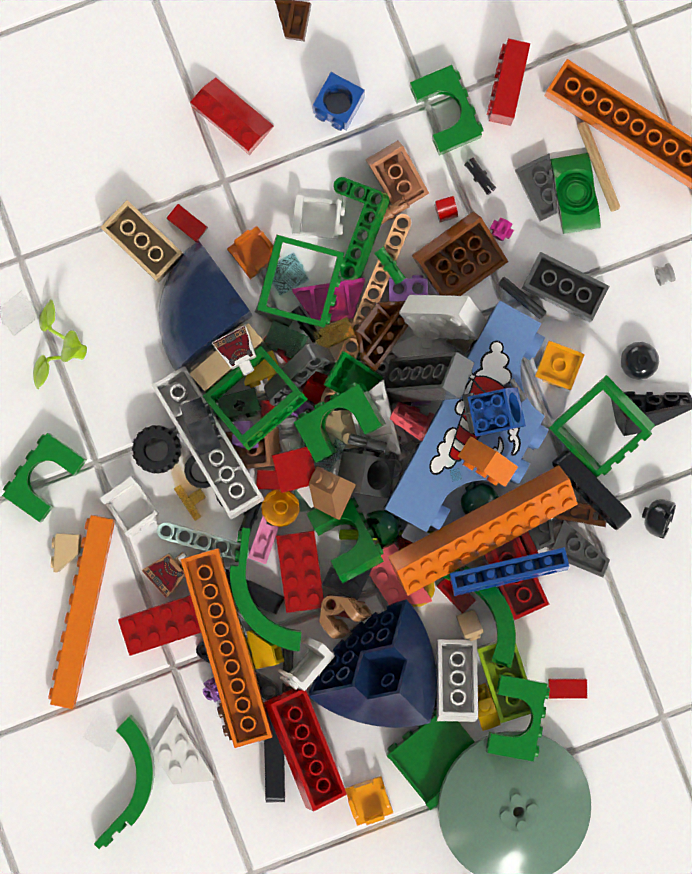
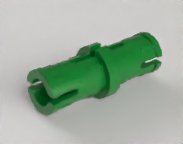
(390, 265)

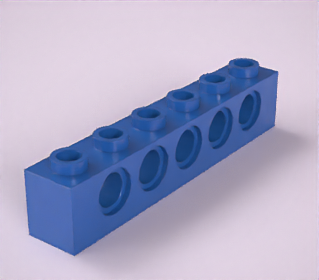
(509, 571)

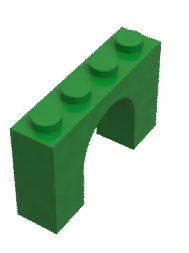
(447, 83)
(313, 424)
(20, 489)
(363, 555)
(522, 745)

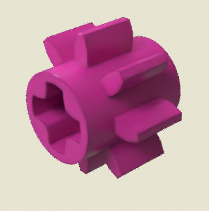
(501, 229)

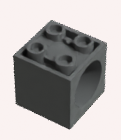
(369, 473)

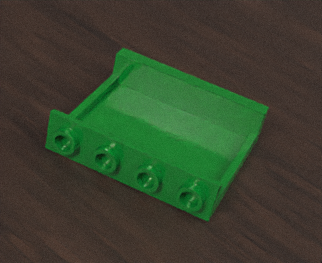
(428, 754)

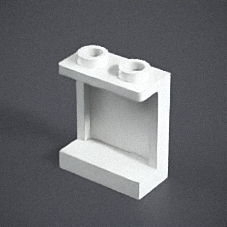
(318, 217)
(130, 506)
(309, 666)

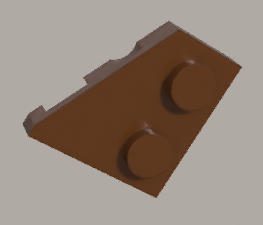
(294, 18)

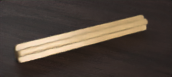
(598, 166)

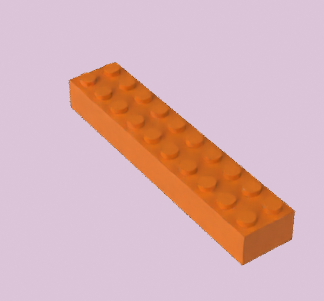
(623, 120)
(483, 530)
(227, 648)

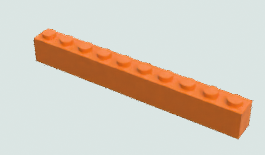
(82, 611)

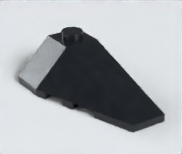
(656, 407)

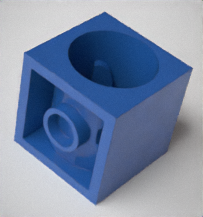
(333, 85)
(496, 411)

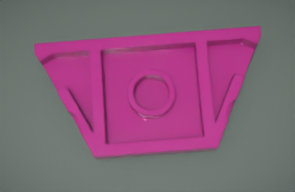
(348, 295)

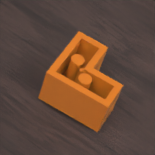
(487, 462)

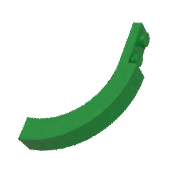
(504, 623)
(267, 629)
(143, 756)

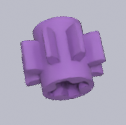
(210, 690)

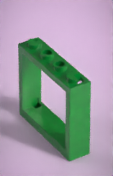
(334, 282)
(625, 405)
(272, 418)

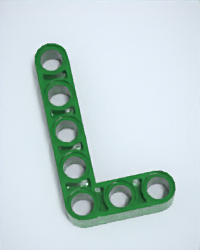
(363, 224)

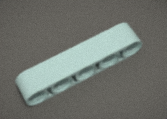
(194, 537)

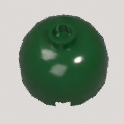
(477, 496)
(384, 527)

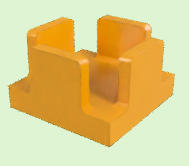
(559, 365)
(369, 801)

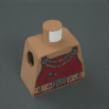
(166, 573)

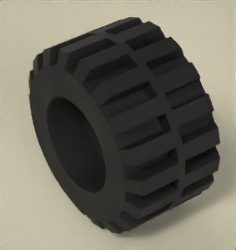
(141, 442)

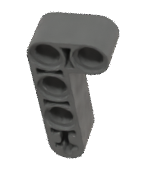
(299, 369)

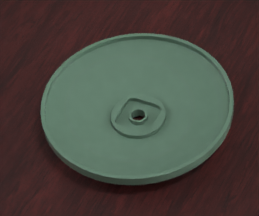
(480, 802)

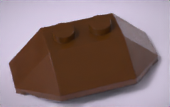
(380, 332)

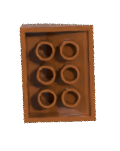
(460, 257)

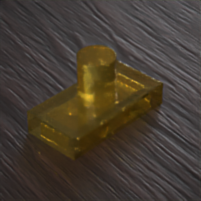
(334, 333)
(191, 500)

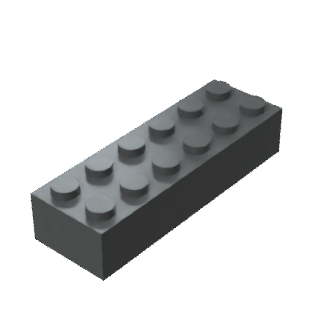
(427, 377)

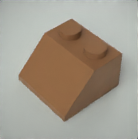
(330, 492)

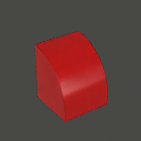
(446, 209)
(314, 387)

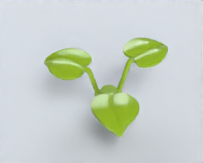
(71, 346)

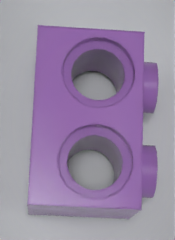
(407, 283)

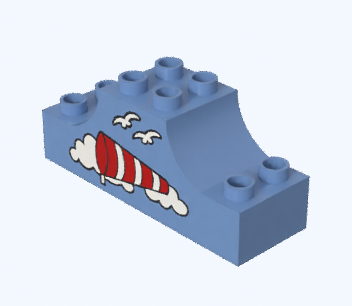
(496, 360)

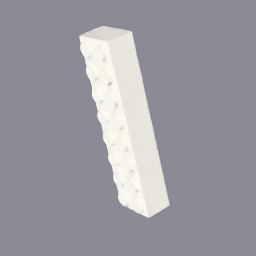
(221, 466)

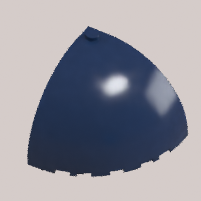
(197, 307)
(381, 672)

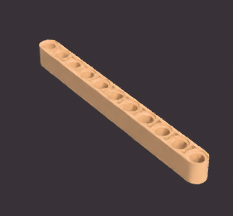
(374, 284)

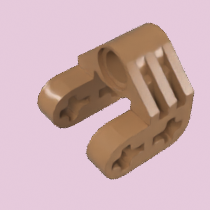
(337, 627)

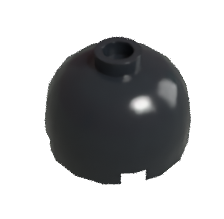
(639, 360)
(658, 517)

